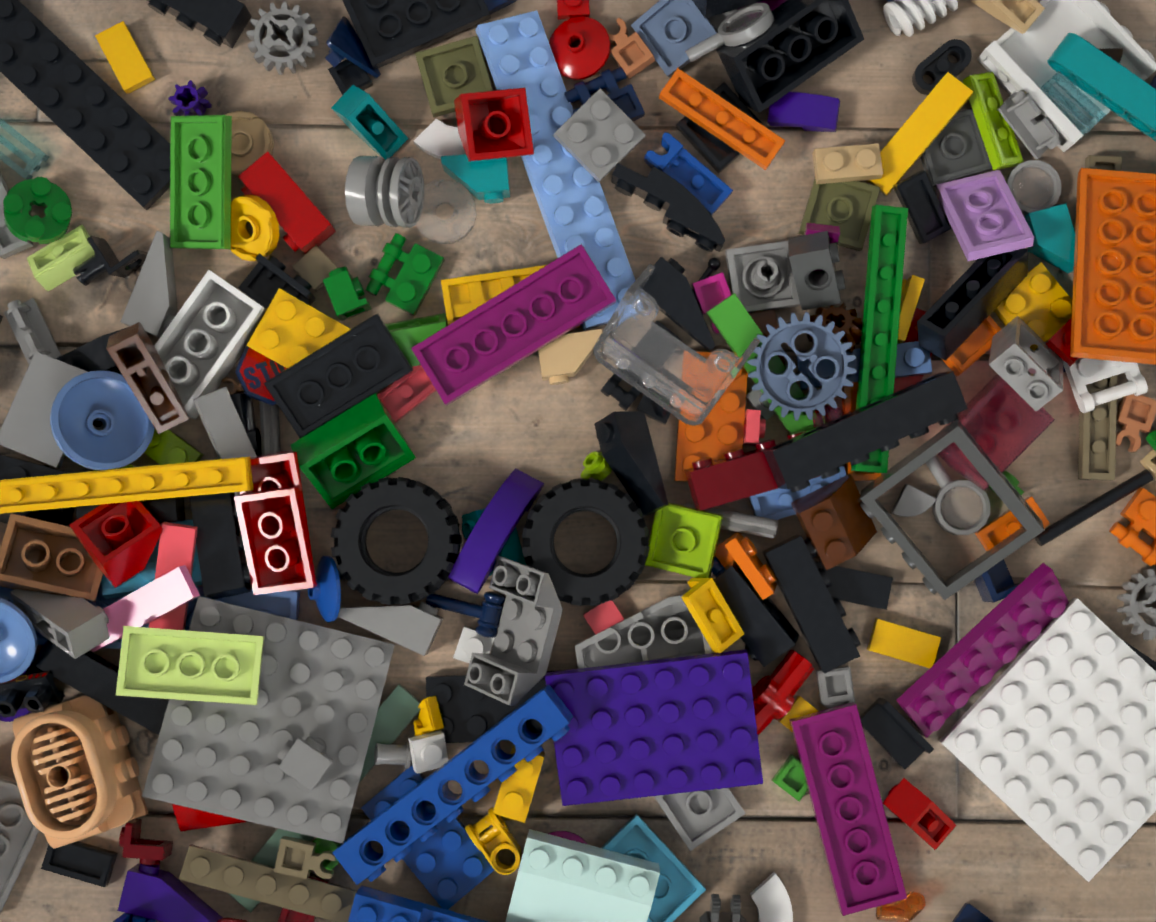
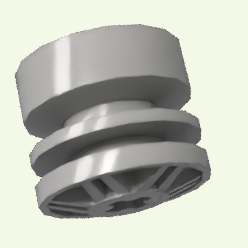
(384, 191)

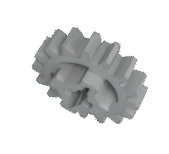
(290, 25)
(1133, 608)

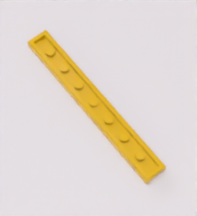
(125, 485)

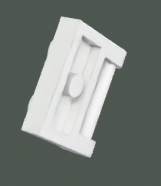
(1088, 371)

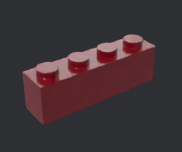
(733, 477)

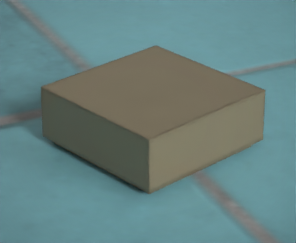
(314, 267)

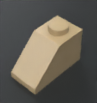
(566, 355)

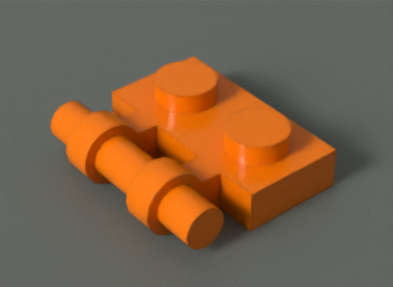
(1142, 516)

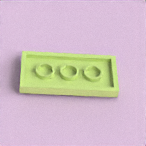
(190, 665)

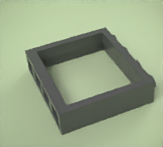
(994, 477)

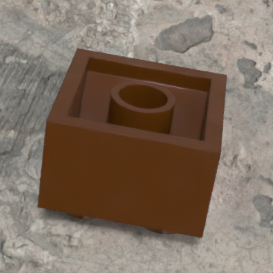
(835, 521)

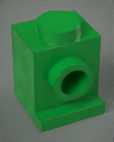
(346, 293)

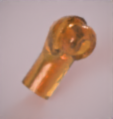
(902, 910)

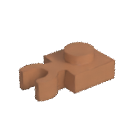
(630, 51)
(1136, 416)

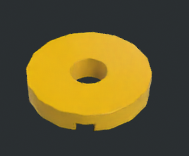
(264, 224)

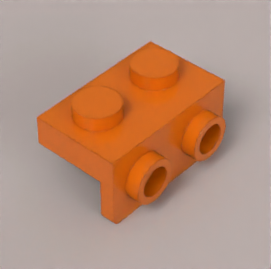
(744, 553)

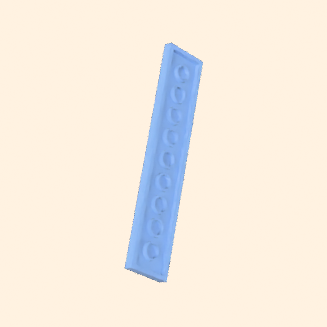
(564, 190)

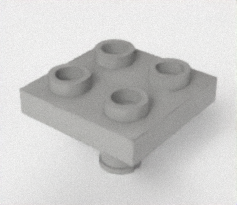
(762, 276)

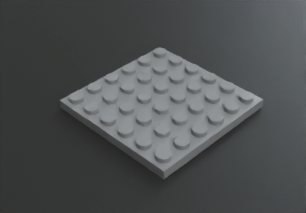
(311, 686)

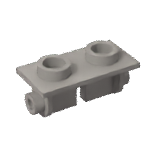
(1021, 116)
(31, 329)

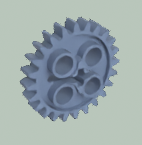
(825, 346)

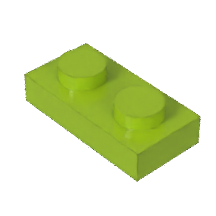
(171, 449)

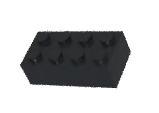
(793, 49)

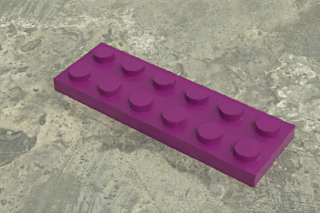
(513, 325)
(984, 650)
(848, 808)

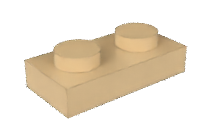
(847, 163)

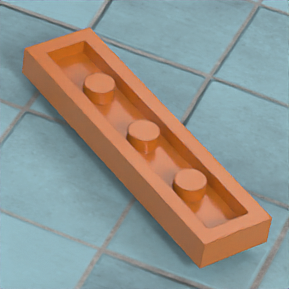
(721, 119)

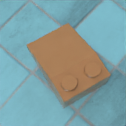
(47, 560)

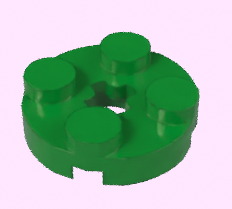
(41, 193)

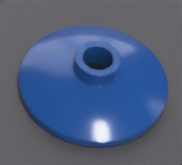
(328, 589)

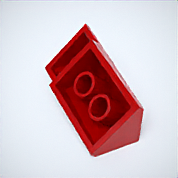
(276, 526)

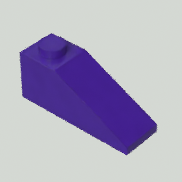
(162, 897)

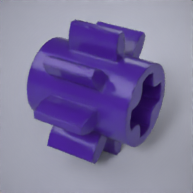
(184, 95)

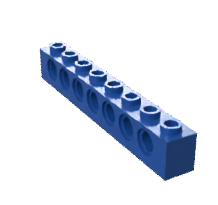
(356, 851)

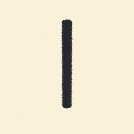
(1094, 507)

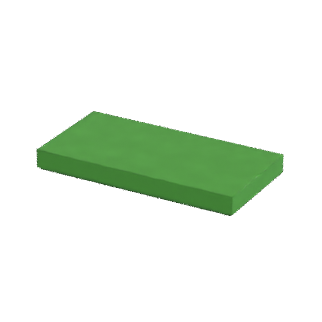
(200, 182)

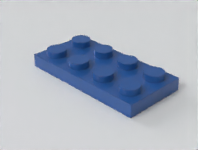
(445, 862)

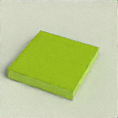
(684, 540)

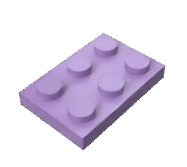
(984, 215)

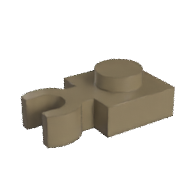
(298, 858)

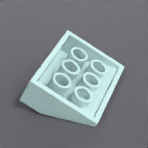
(580, 883)

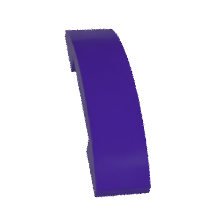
(494, 530)

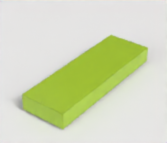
(994, 130)

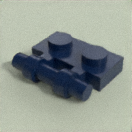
(624, 98)

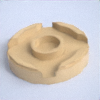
(249, 140)

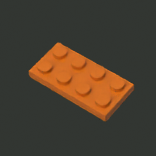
(718, 432)

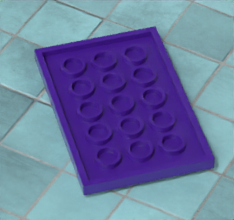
(657, 728)

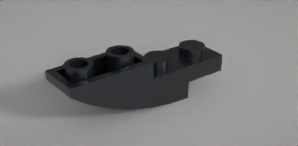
(683, 210)

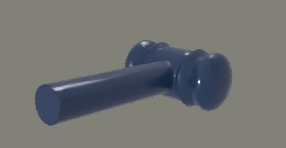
(488, 613)

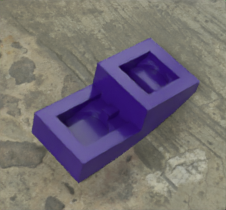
(806, 111)

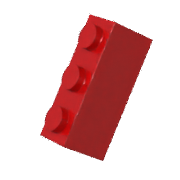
(292, 208)

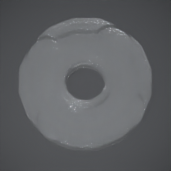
(463, 217)

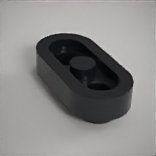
(938, 65)

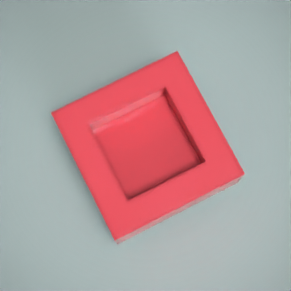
(753, 427)

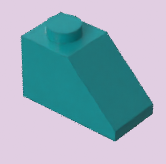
(369, 122)
(484, 179)
(1053, 236)

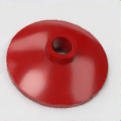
(588, 56)

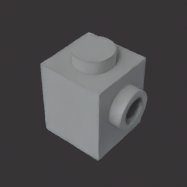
(304, 761)

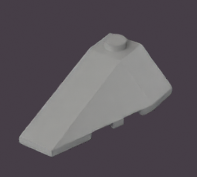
(652, 634)

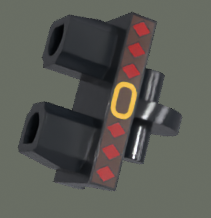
(29, 691)

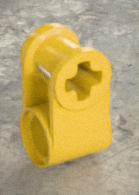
(494, 840)

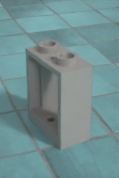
(1031, 373)

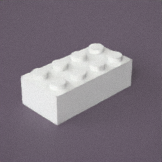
(207, 338)

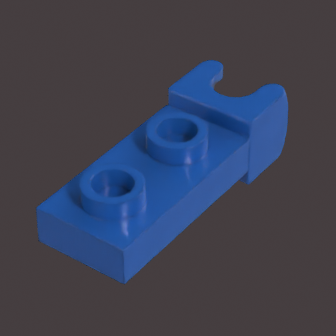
(690, 173)

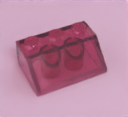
(1000, 425)

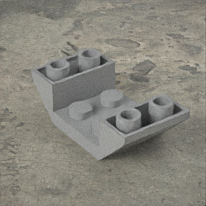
(523, 635)

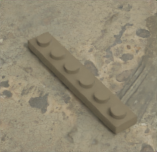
(264, 885)

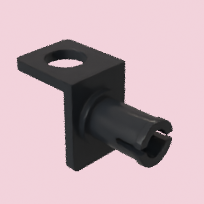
(106, 260)

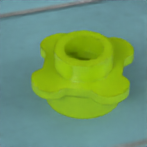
(595, 467)

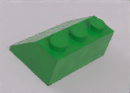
(352, 451)

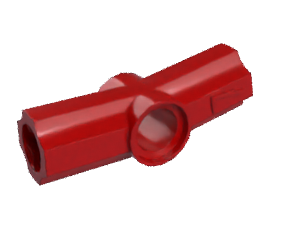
(775, 692)

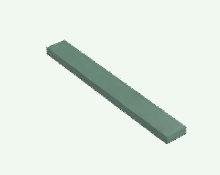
(390, 722)

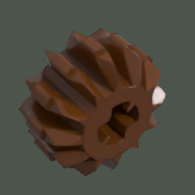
(844, 320)

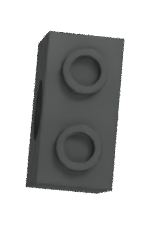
(813, 253)

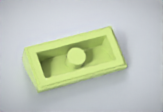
(56, 261)

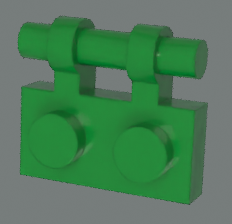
(414, 278)

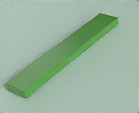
(739, 331)

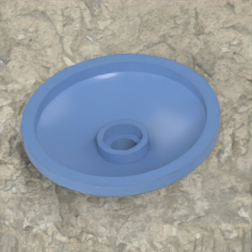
(103, 398)
(17, 641)

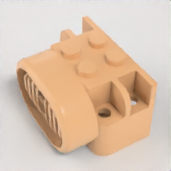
(102, 774)

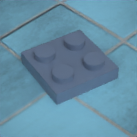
(672, 29)

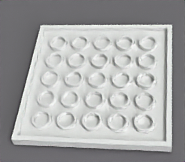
(1069, 739)

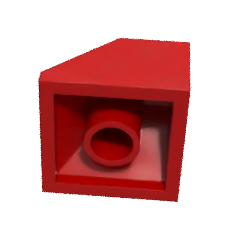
(494, 124)
(118, 538)

